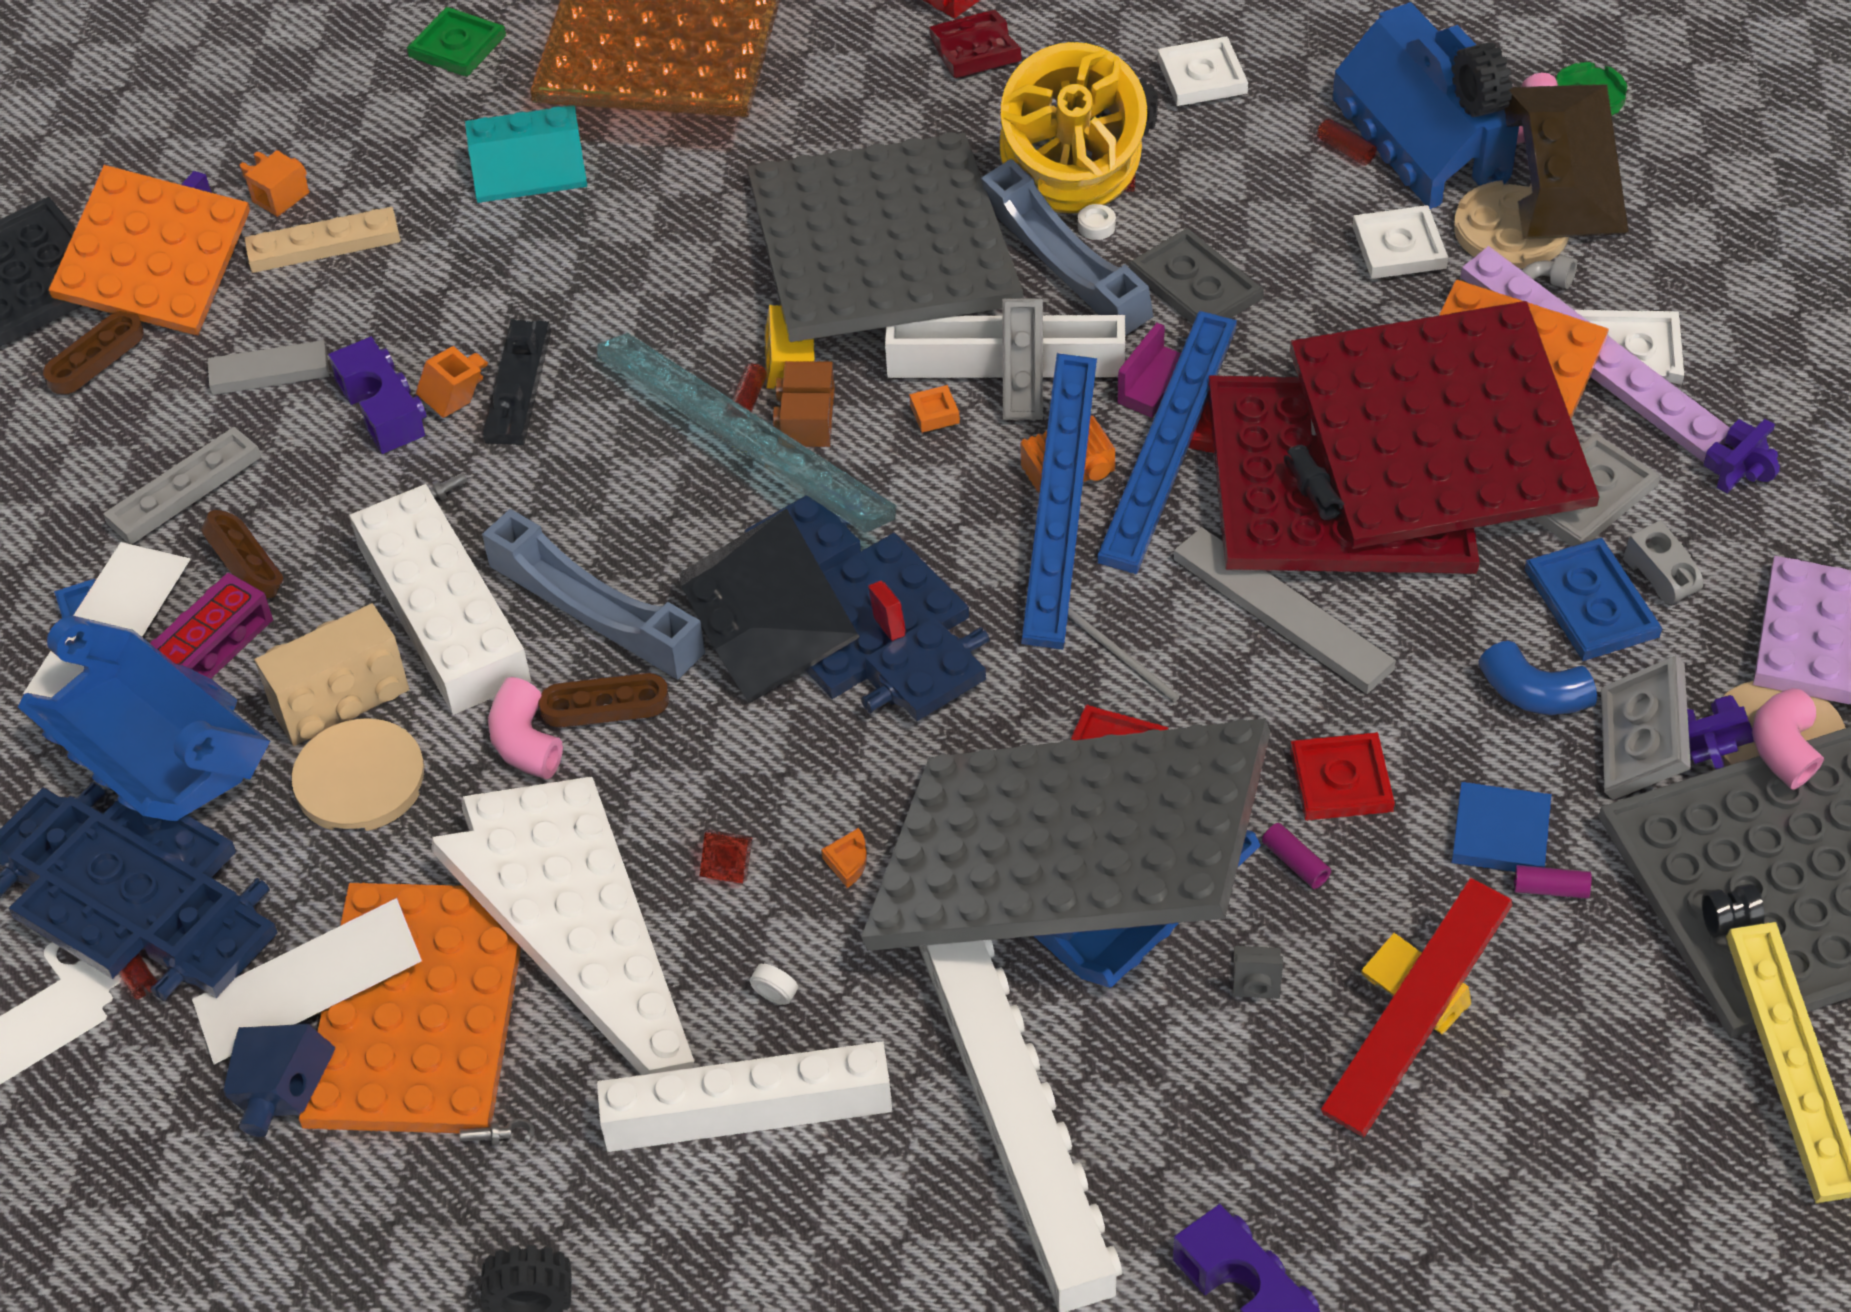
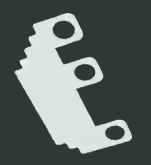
(53, 1014)

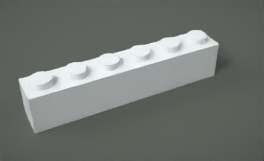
(975, 345)
(744, 1096)

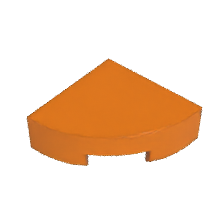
(847, 857)

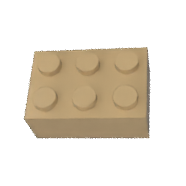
(332, 674)

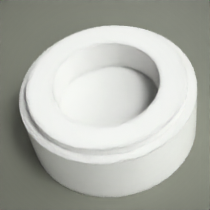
(1096, 222)
(773, 984)

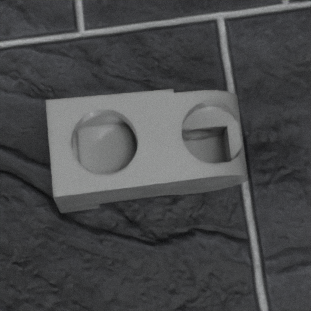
(1663, 562)

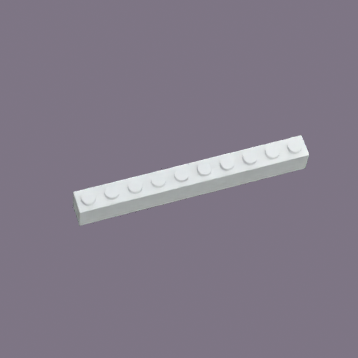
(1022, 1124)

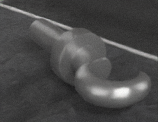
(440, 489)
(496, 1132)

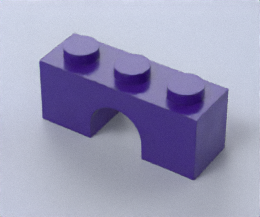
(386, 404)
(1223, 1251)

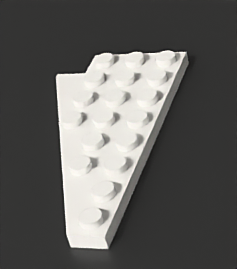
(561, 891)

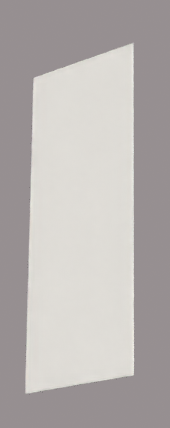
(123, 595)
(309, 977)

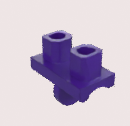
(1748, 459)
(1718, 733)

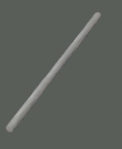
(1122, 655)

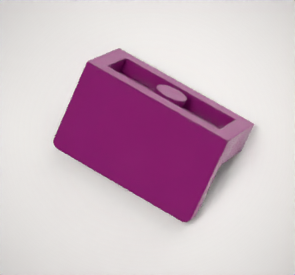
(1147, 373)

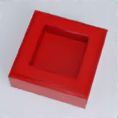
(887, 610)

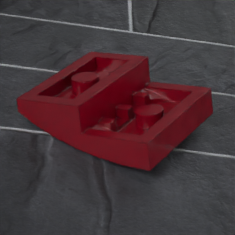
(975, 43)

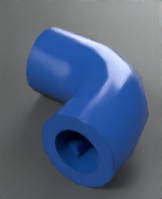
(1533, 688)

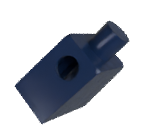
(274, 1072)

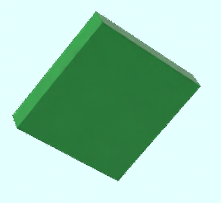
(456, 41)

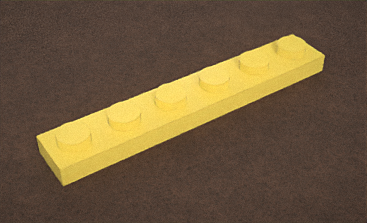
(1794, 1059)

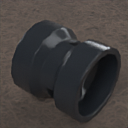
(1732, 909)

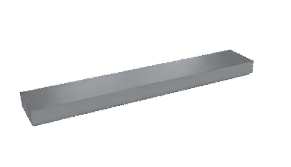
(1287, 613)

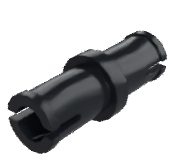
(1313, 482)

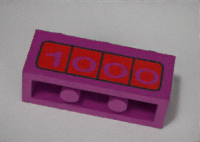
(216, 626)

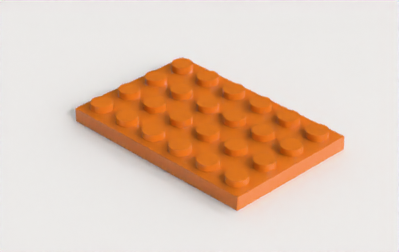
(429, 1039)

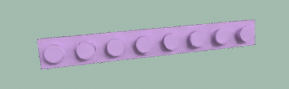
(1616, 367)

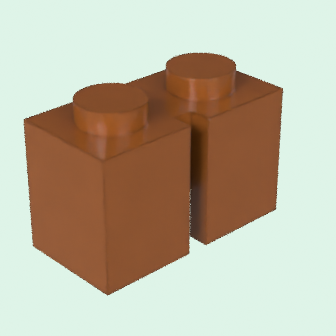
(806, 402)

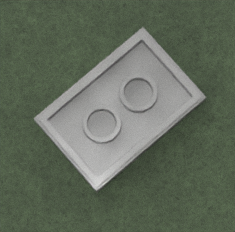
(1620, 485)
(1645, 728)

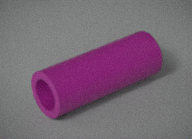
(1296, 855)
(1552, 881)

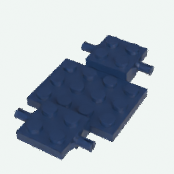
(913, 671)
(130, 884)

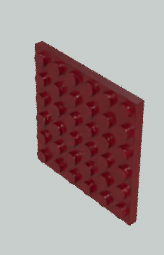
(1442, 424)
(1267, 517)

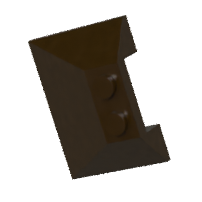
(1569, 161)

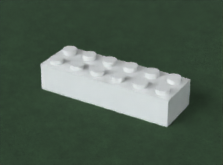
(439, 598)

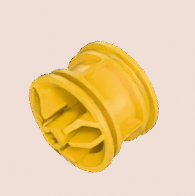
(1083, 83)

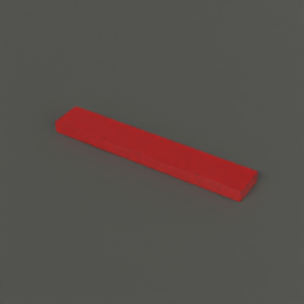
(1416, 1007)

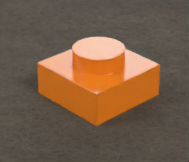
(934, 408)

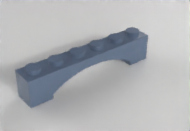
(1031, 218)
(654, 633)

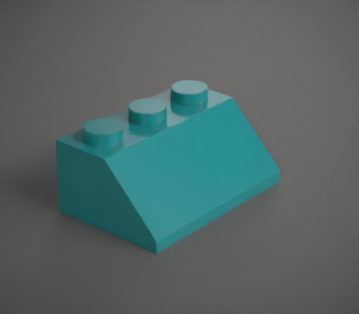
(525, 153)

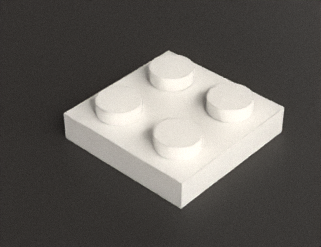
(1202, 71)
(1400, 242)

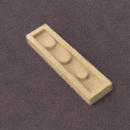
(322, 239)

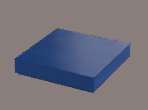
(1501, 827)

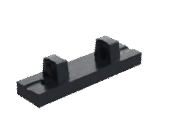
(517, 382)

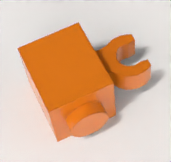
(275, 181)
(450, 380)

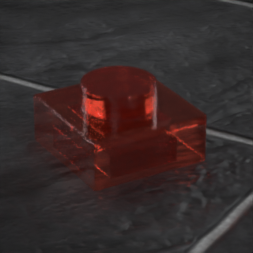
(725, 856)

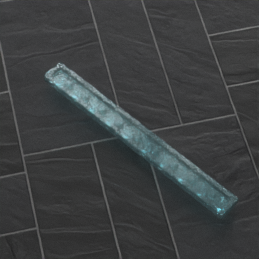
(748, 433)

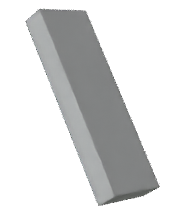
(1022, 358)
(268, 367)

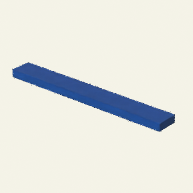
(1166, 443)
(1059, 502)

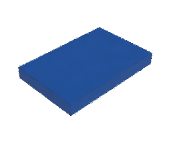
(1592, 599)

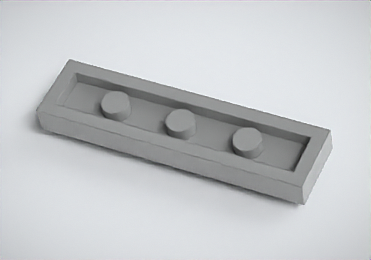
(182, 485)

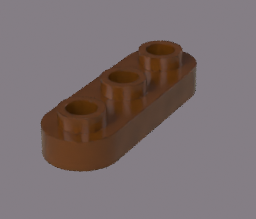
(93, 352)
(241, 552)
(586, 700)

